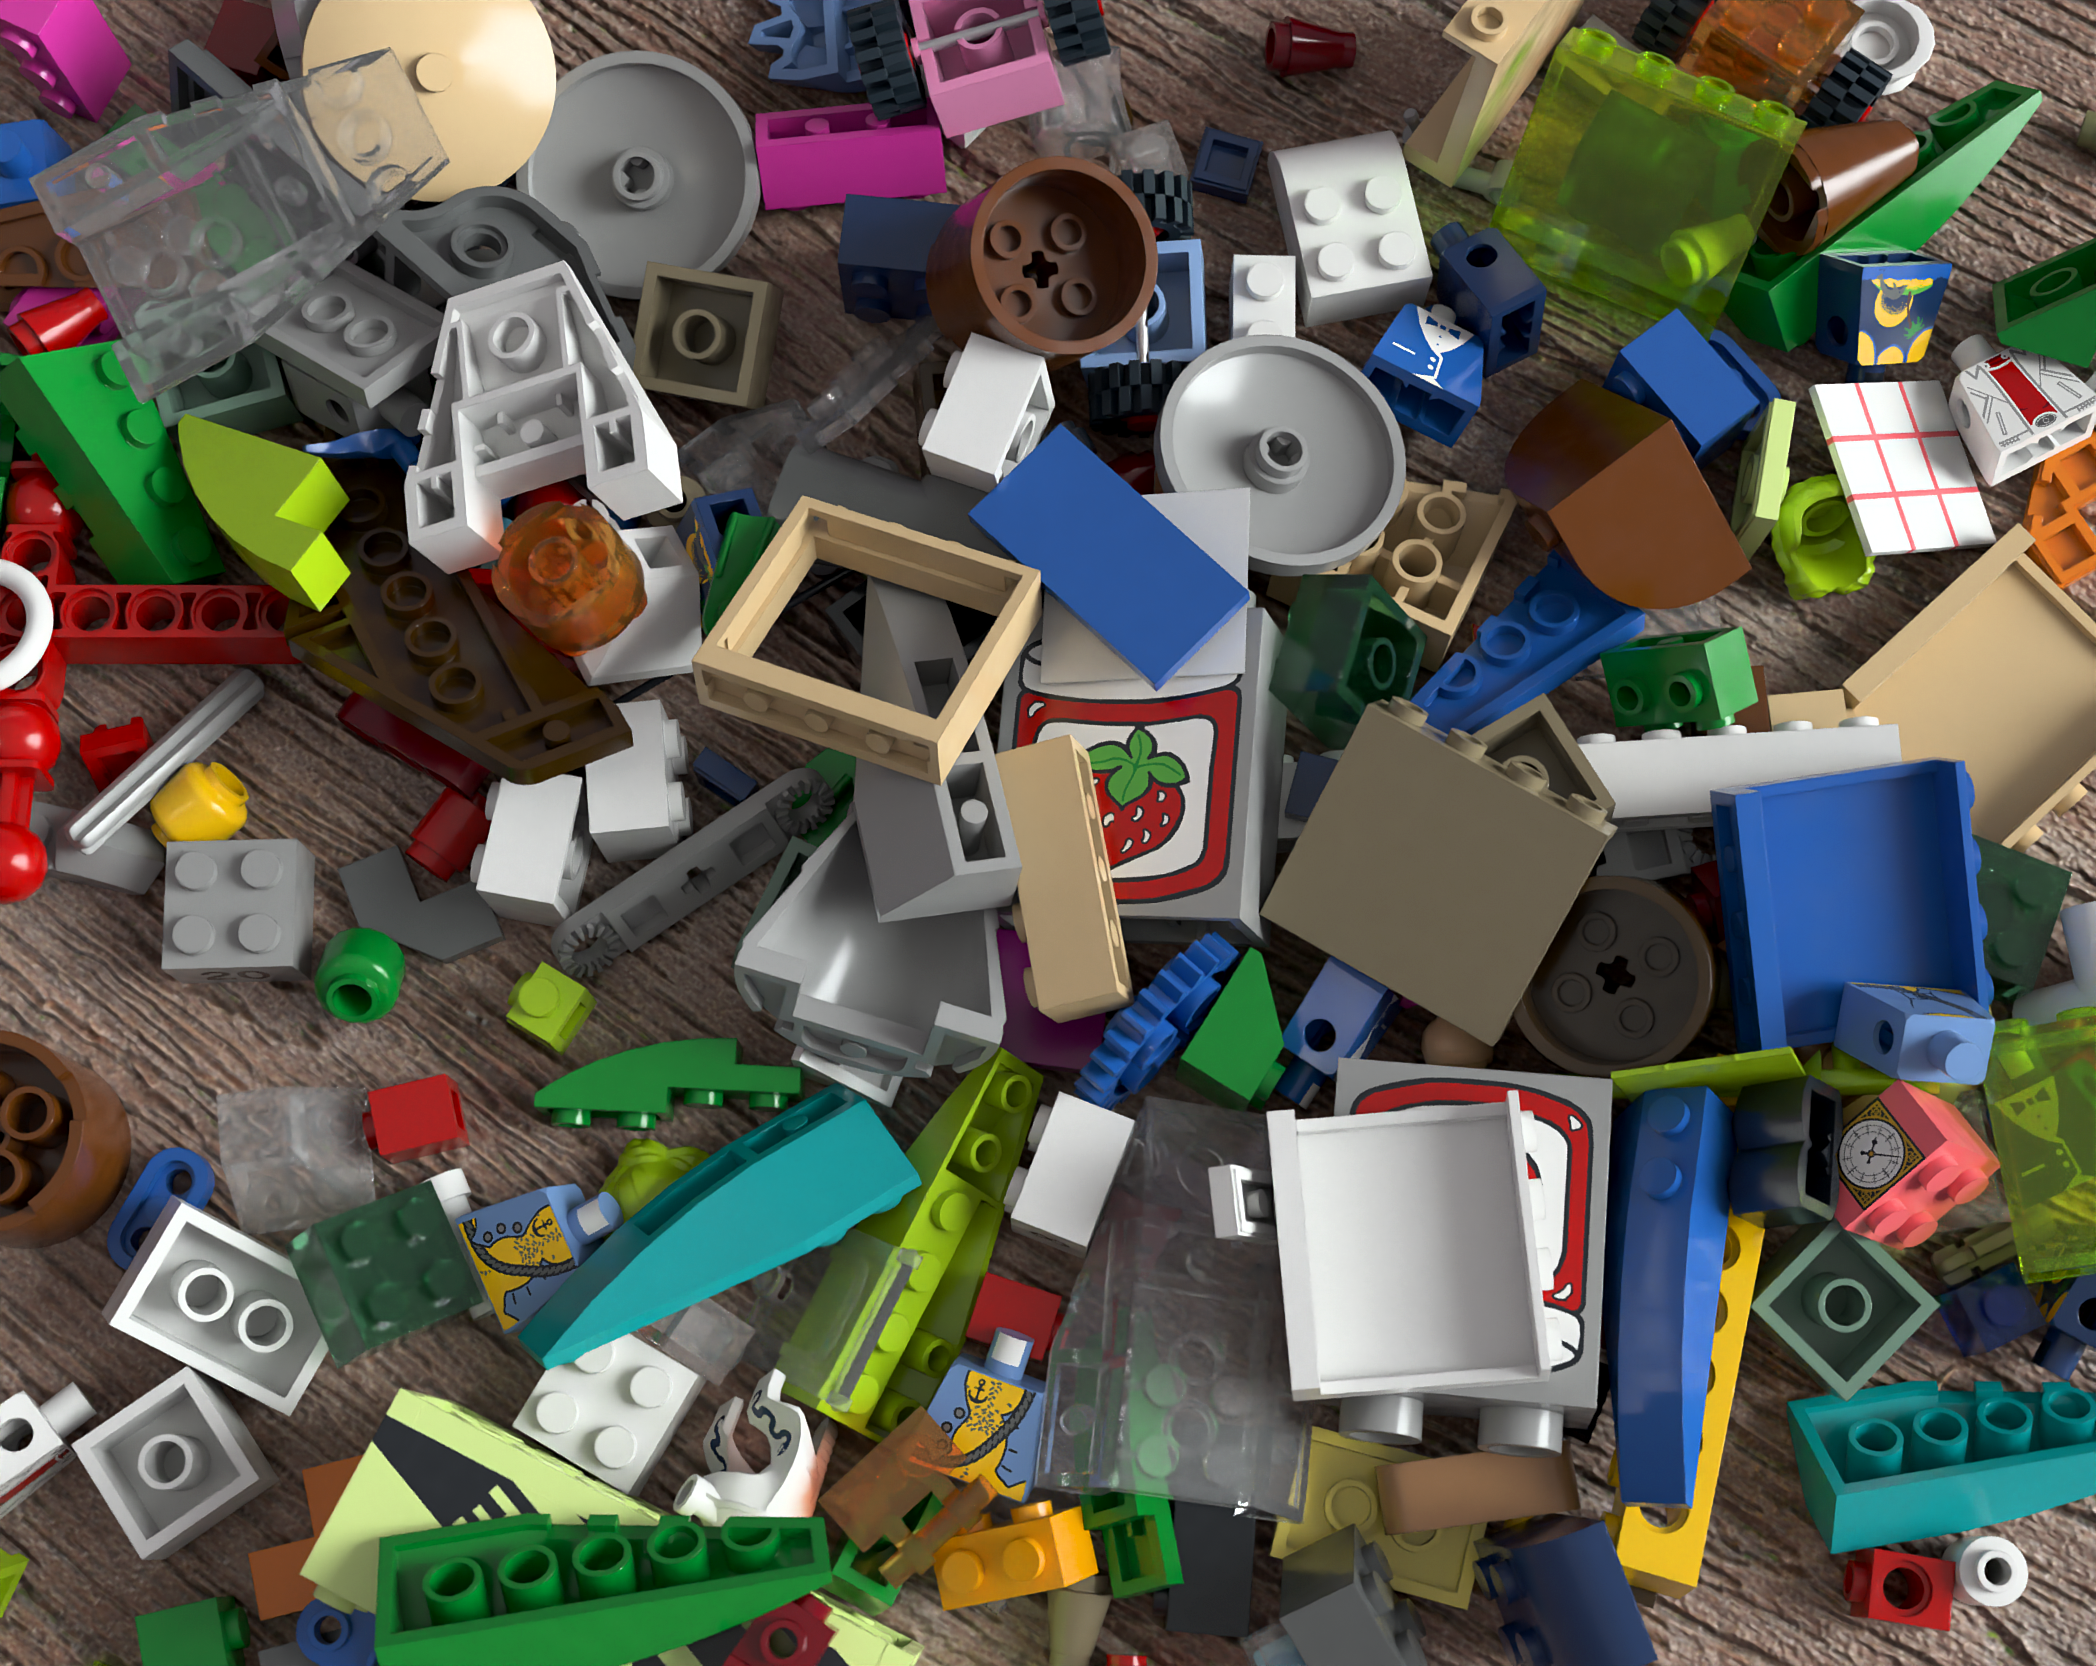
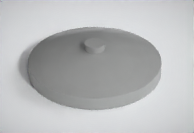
(647, 167)
(1297, 432)

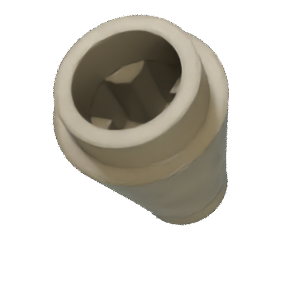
(1076, 1619)

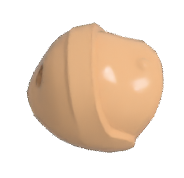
(1451, 1046)

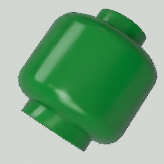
(359, 975)

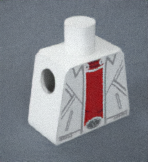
(2016, 407)
(48, 1452)

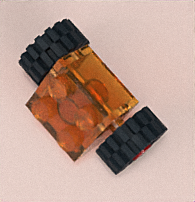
(1771, 52)

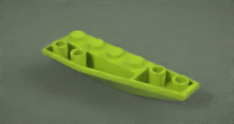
(952, 1223)

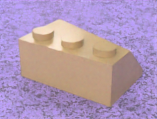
(1429, 557)

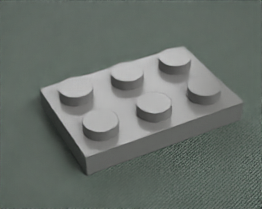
(357, 335)

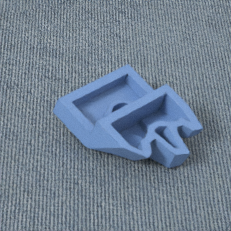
(813, 44)

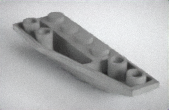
(921, 841)

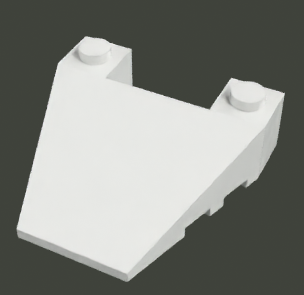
(523, 402)

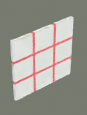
(1902, 467)

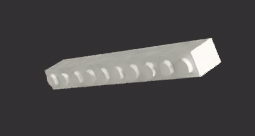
(1669, 776)

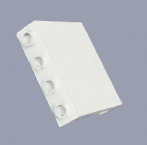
(1411, 1250)

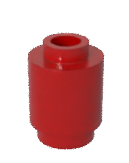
(449, 834)

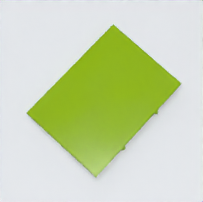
(1719, 1073)

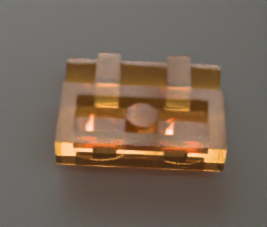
(892, 1481)

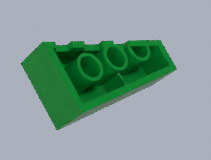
(111, 464)

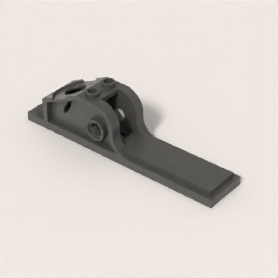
(427, 247)

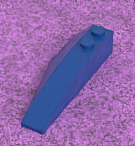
(1663, 1283)

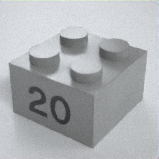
(238, 911)

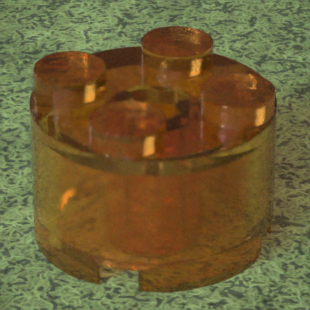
(569, 577)

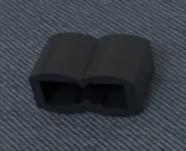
(1786, 1152)

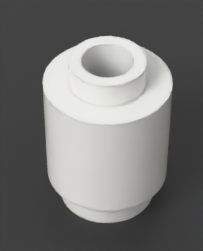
(2006, 1570)

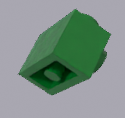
(1680, 679)

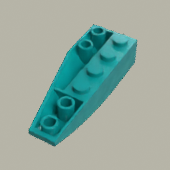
(728, 1220)

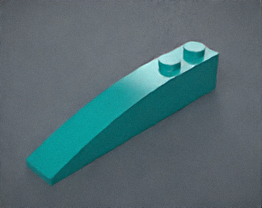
(1939, 1462)

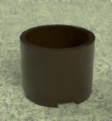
(1676, 985)

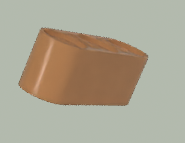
(1474, 1490)

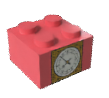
(1907, 1166)

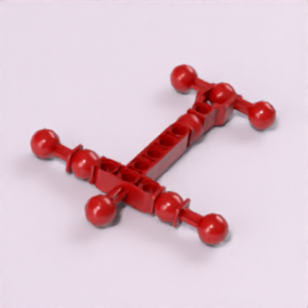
(30, 739)

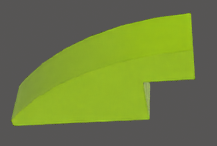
(268, 506)

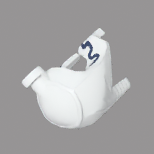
(784, 1487)

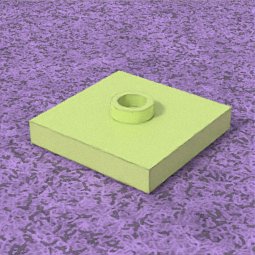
(1762, 476)

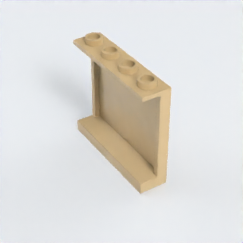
(1507, 50)
(1996, 680)

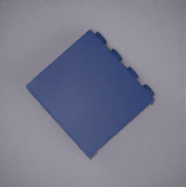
(1843, 885)

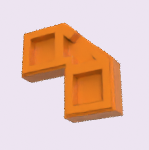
(2057, 491)
(277, 1569)

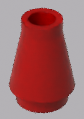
(57, 323)

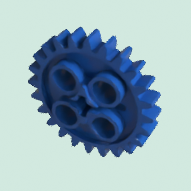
(1157, 1023)

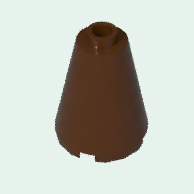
(1834, 179)

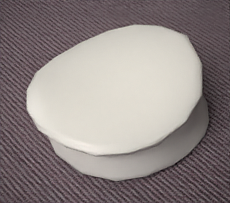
(1894, 37)

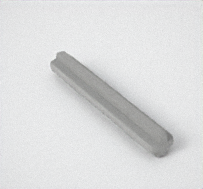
(161, 761)

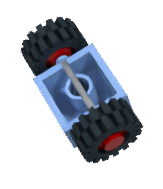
(1138, 370)

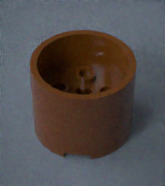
(1070, 228)
(60, 1147)

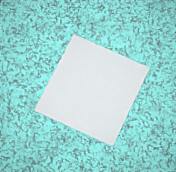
(1216, 524)

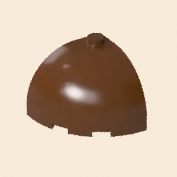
(1622, 500)

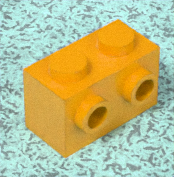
(1015, 1556)

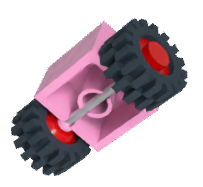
(977, 56)

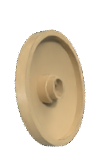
(474, 65)

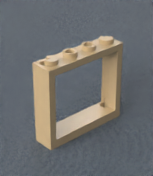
(840, 718)

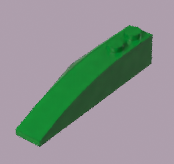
(1778, 293)
(584, 1592)

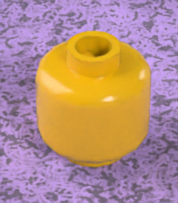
(199, 805)

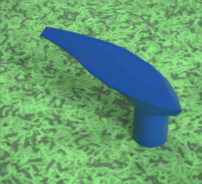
(371, 444)

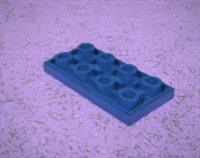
(1109, 557)

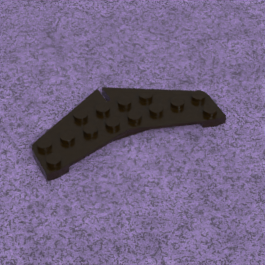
(442, 647)

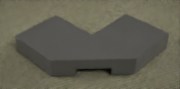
(438, 927)

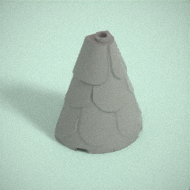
(869, 990)

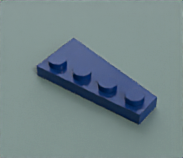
(1529, 649)

